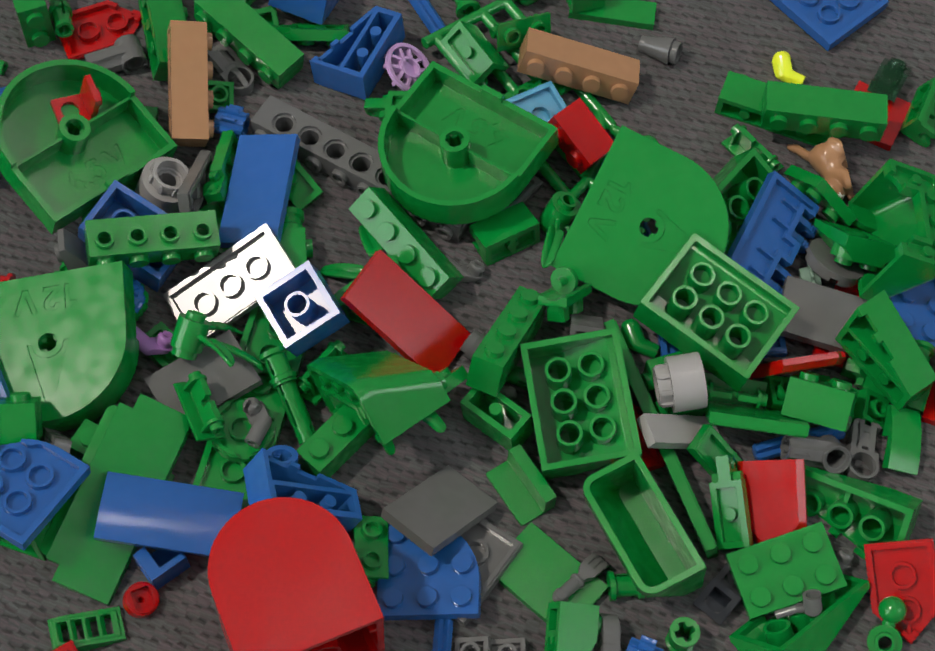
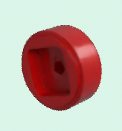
(141, 599)

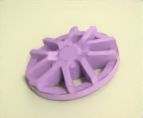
(404, 65)

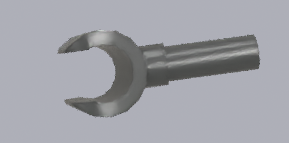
(810, 606)

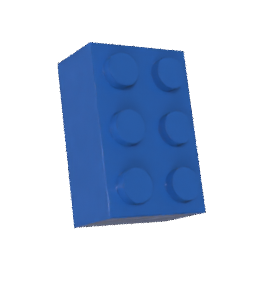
(123, 202)

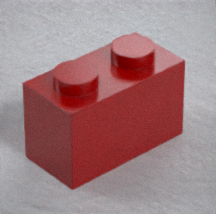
(581, 136)

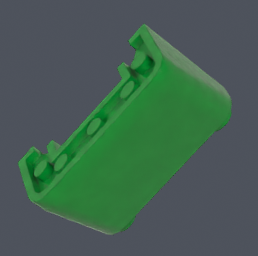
(900, 210)
(381, 388)

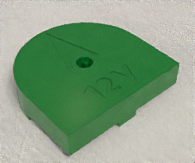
(459, 148)
(71, 164)
(633, 187)
(70, 340)

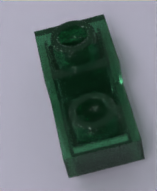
(890, 78)

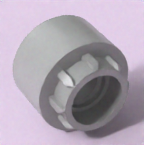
(161, 182)
(681, 382)

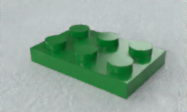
(783, 568)

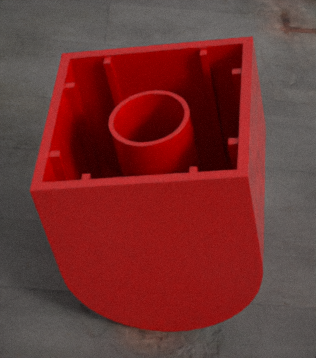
(292, 582)

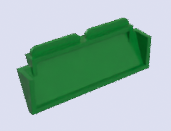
(129, 442)

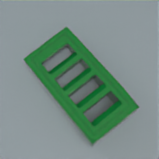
(70, 621)

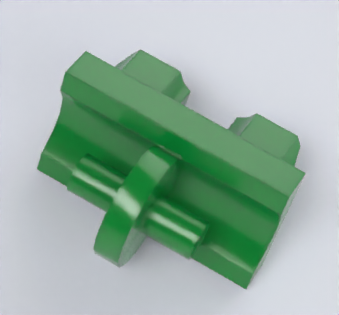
(564, 296)

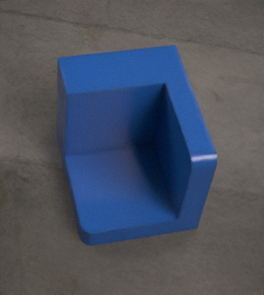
(161, 565)

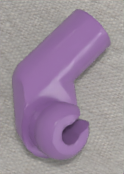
(154, 345)

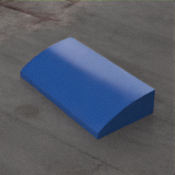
(163, 513)

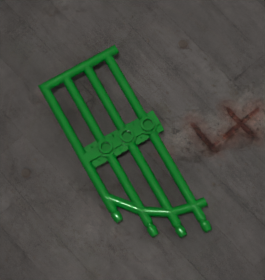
(485, 15)

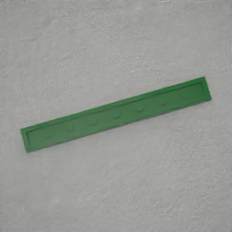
(669, 456)

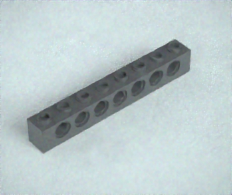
(330, 142)

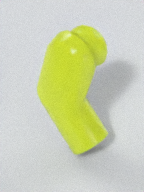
(783, 69)

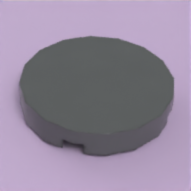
(823, 264)

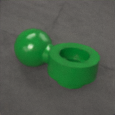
(892, 611)

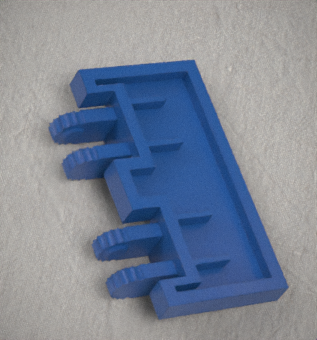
(773, 231)

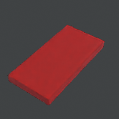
(405, 314)

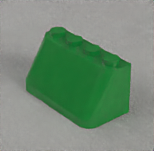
(643, 529)

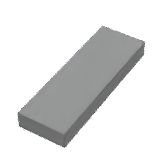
(670, 430)

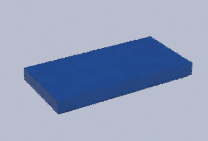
(259, 186)

